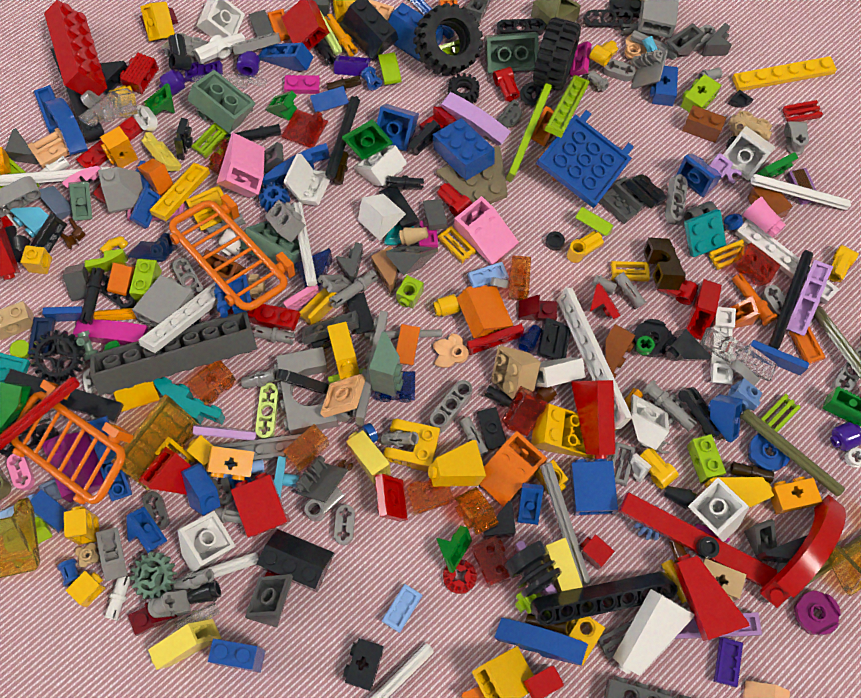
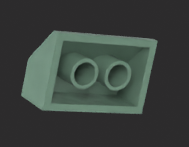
(512, 51)
(220, 101)
(272, 243)
(386, 368)

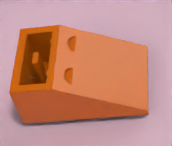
(510, 467)

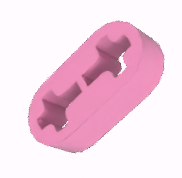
(15, 472)

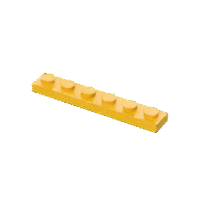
(784, 73)

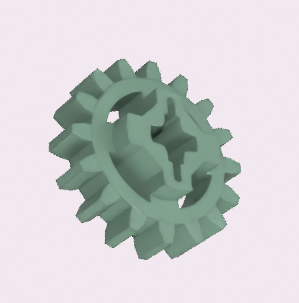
(154, 576)

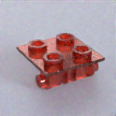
(305, 128)

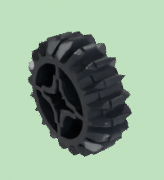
(39, 357)

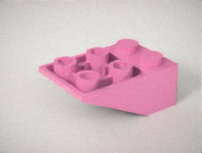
(242, 166)
(485, 230)

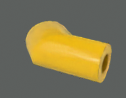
(113, 242)

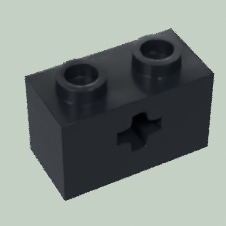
(365, 678)

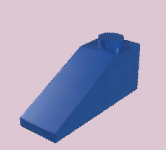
(287, 55)

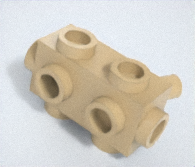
(759, 126)

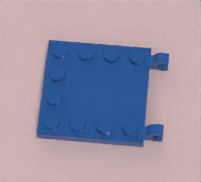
(584, 160)

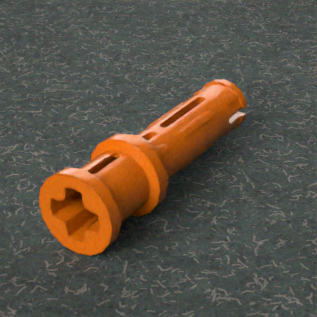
(746, 289)

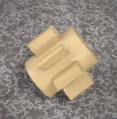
(257, 290)

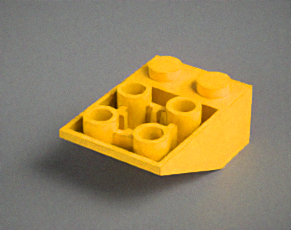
(559, 432)

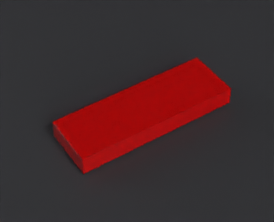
(495, 339)

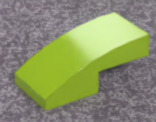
(389, 68)
(106, 263)

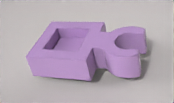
(724, 166)

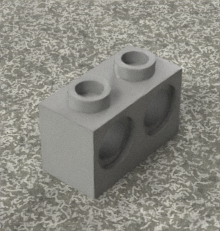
(285, 220)
(111, 554)

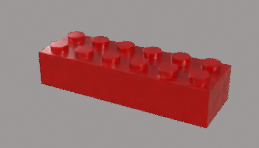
(74, 49)

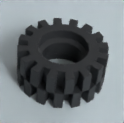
(467, 82)

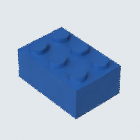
(463, 149)

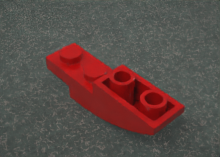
(273, 316)

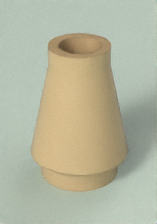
(412, 235)

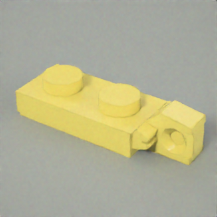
(161, 152)

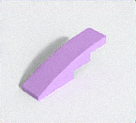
(475, 117)
(809, 297)
(691, 630)

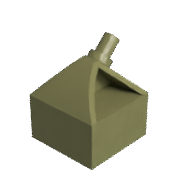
(549, 9)

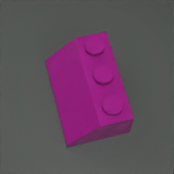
(73, 463)

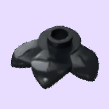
(17, 242)

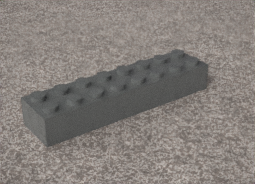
(192, 348)

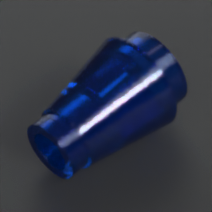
(529, 339)

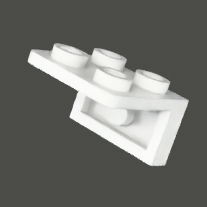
(306, 183)

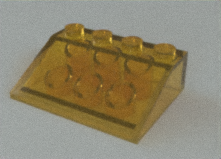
(163, 421)

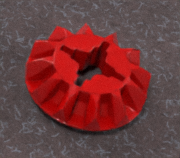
(458, 586)

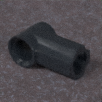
(178, 55)

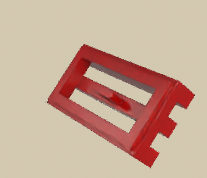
(800, 109)

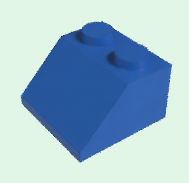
(398, 124)
(699, 174)

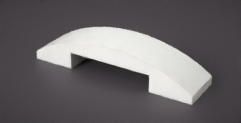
(724, 323)

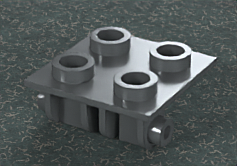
(320, 480)

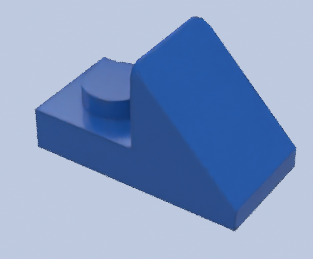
(530, 503)
(143, 527)

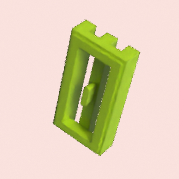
(212, 141)
(789, 403)

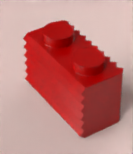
(139, 72)

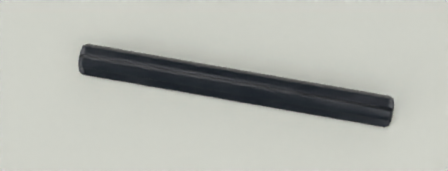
(340, 144)
(791, 299)

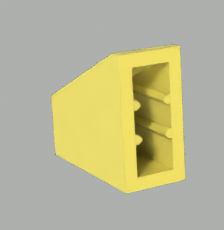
(368, 455)
(562, 555)
(183, 643)

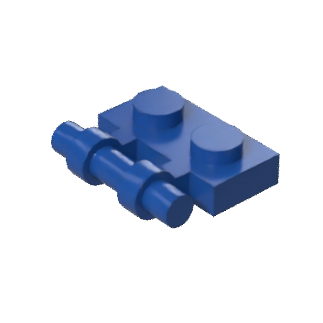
(237, 286)

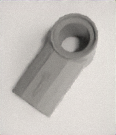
(333, 500)

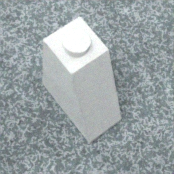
(560, 371)

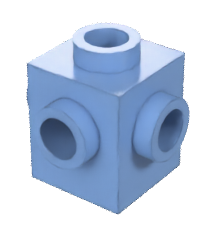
(747, 392)

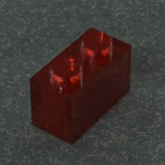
(524, 411)

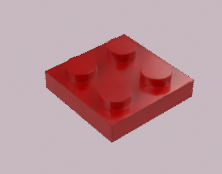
(391, 497)

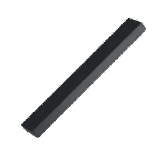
(77, 400)

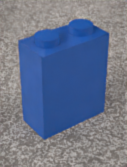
(593, 487)
(236, 655)

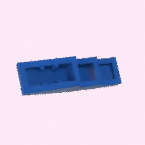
(279, 172)
(542, 641)

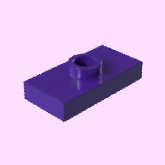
(728, 662)

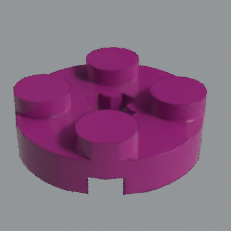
(829, 616)

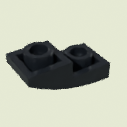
(359, 304)

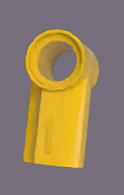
(603, 53)
(584, 246)
(843, 260)
(661, 472)

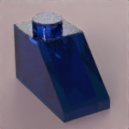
(321, 265)

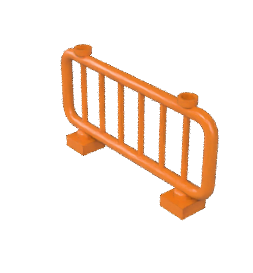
(228, 213)
(112, 442)

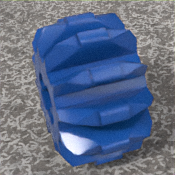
(272, 194)

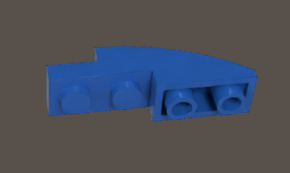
(121, 485)

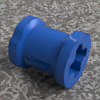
(372, 80)
(68, 571)

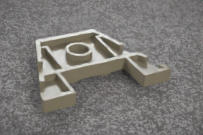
(488, 183)

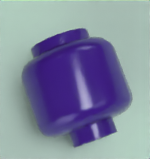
(248, 63)
(175, 79)
(846, 436)

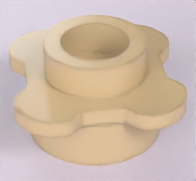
(93, 555)

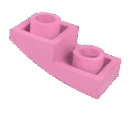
(88, 173)

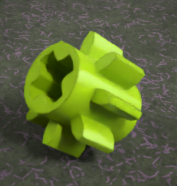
(524, 603)

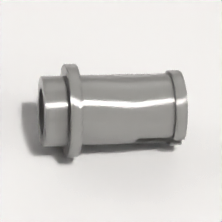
(713, 73)
(601, 83)
(608, 285)

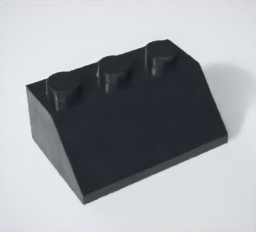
(368, 28)
(297, 557)

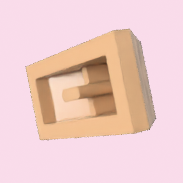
(764, 690)

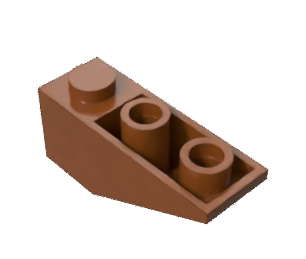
(616, 345)

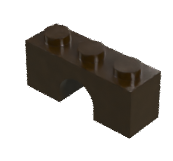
(668, 271)

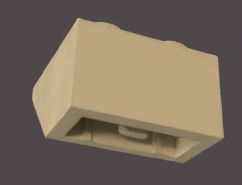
(514, 369)

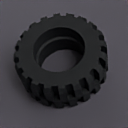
(465, 28)
(556, 53)

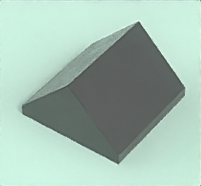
(410, 257)
(269, 599)

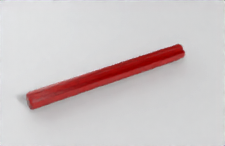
(38, 411)

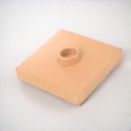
(343, 395)

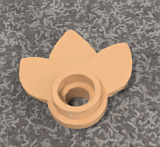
(633, 49)
(447, 351)

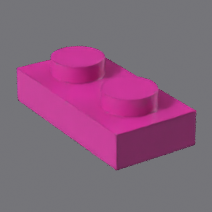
(581, 60)
(302, 84)

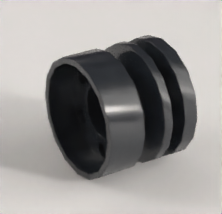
(532, 569)

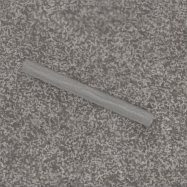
(564, 520)

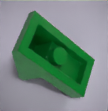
(161, 100)
(283, 105)
(456, 548)

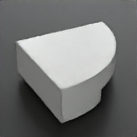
(640, 467)

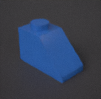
(725, 415)
(200, 489)

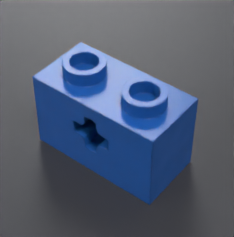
(666, 90)

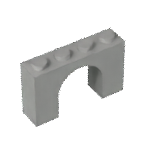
(299, 416)

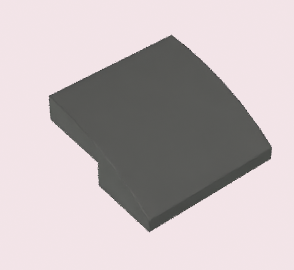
(622, 201)

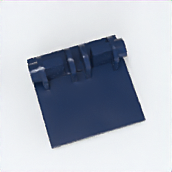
(156, 250)

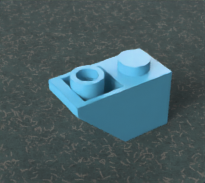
(31, 218)

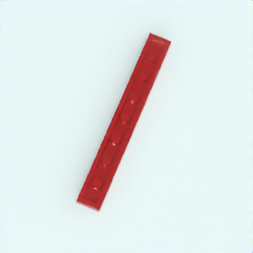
(688, 536)

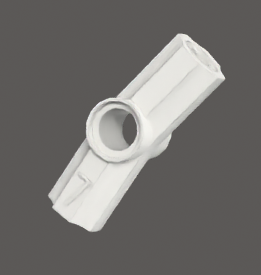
(217, 47)

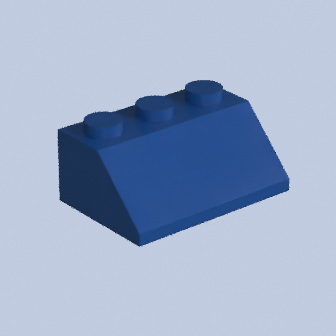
(404, 21)

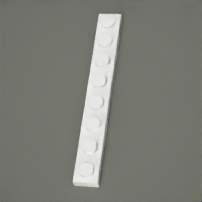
(591, 351)

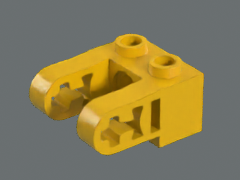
(424, 450)

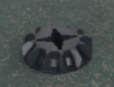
(526, 93)

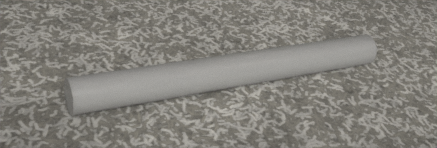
(395, 334)

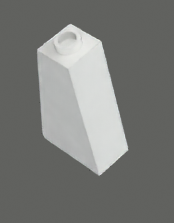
(651, 632)

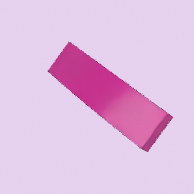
(106, 331)

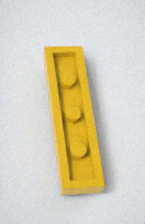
(179, 191)

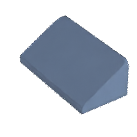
(55, 202)

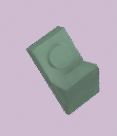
(80, 200)

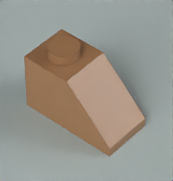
(385, 269)

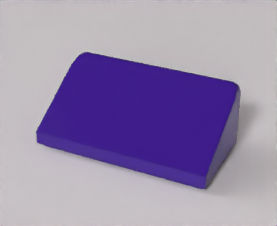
(350, 65)

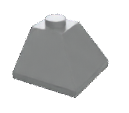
(120, 188)

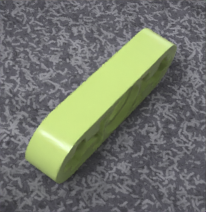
(274, 397)

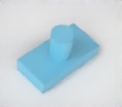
(283, 479)

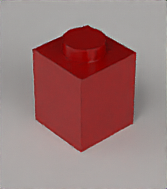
(596, 551)

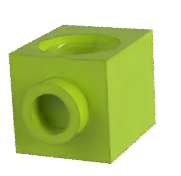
(409, 285)

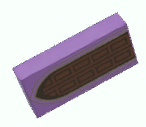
(801, 178)

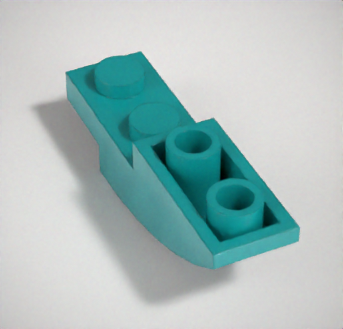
(184, 398)

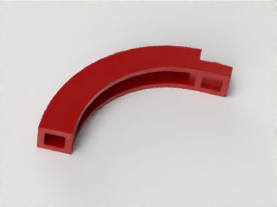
(812, 554)

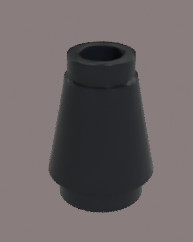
(680, 496)
(205, 593)

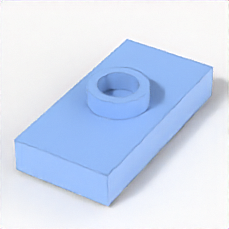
(483, 276)
(402, 608)

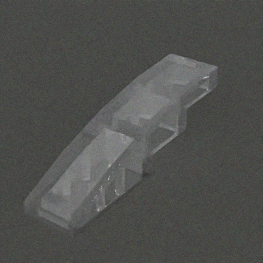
(238, 80)
(731, 349)

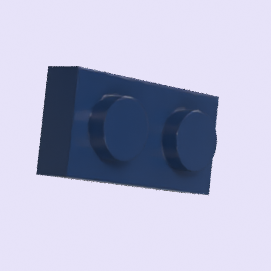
(40, 327)

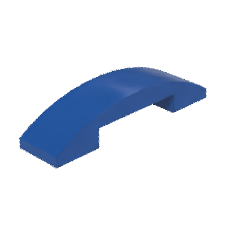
(67, 125)

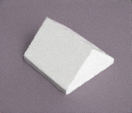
(379, 214)

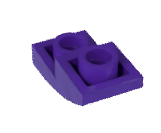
(198, 69)

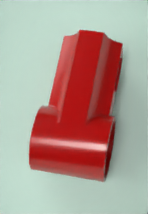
(505, 80)
(456, 202)
(685, 294)

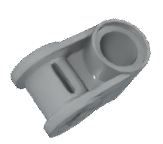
(796, 136)
(170, 604)

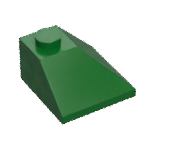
(367, 139)

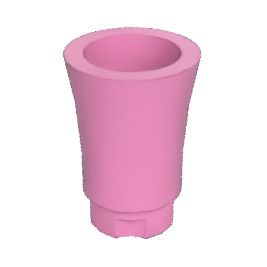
(764, 217)

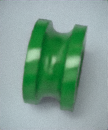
(643, 340)

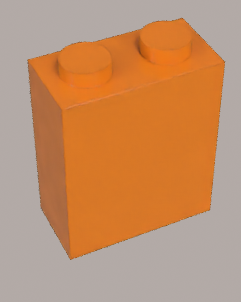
(484, 310)

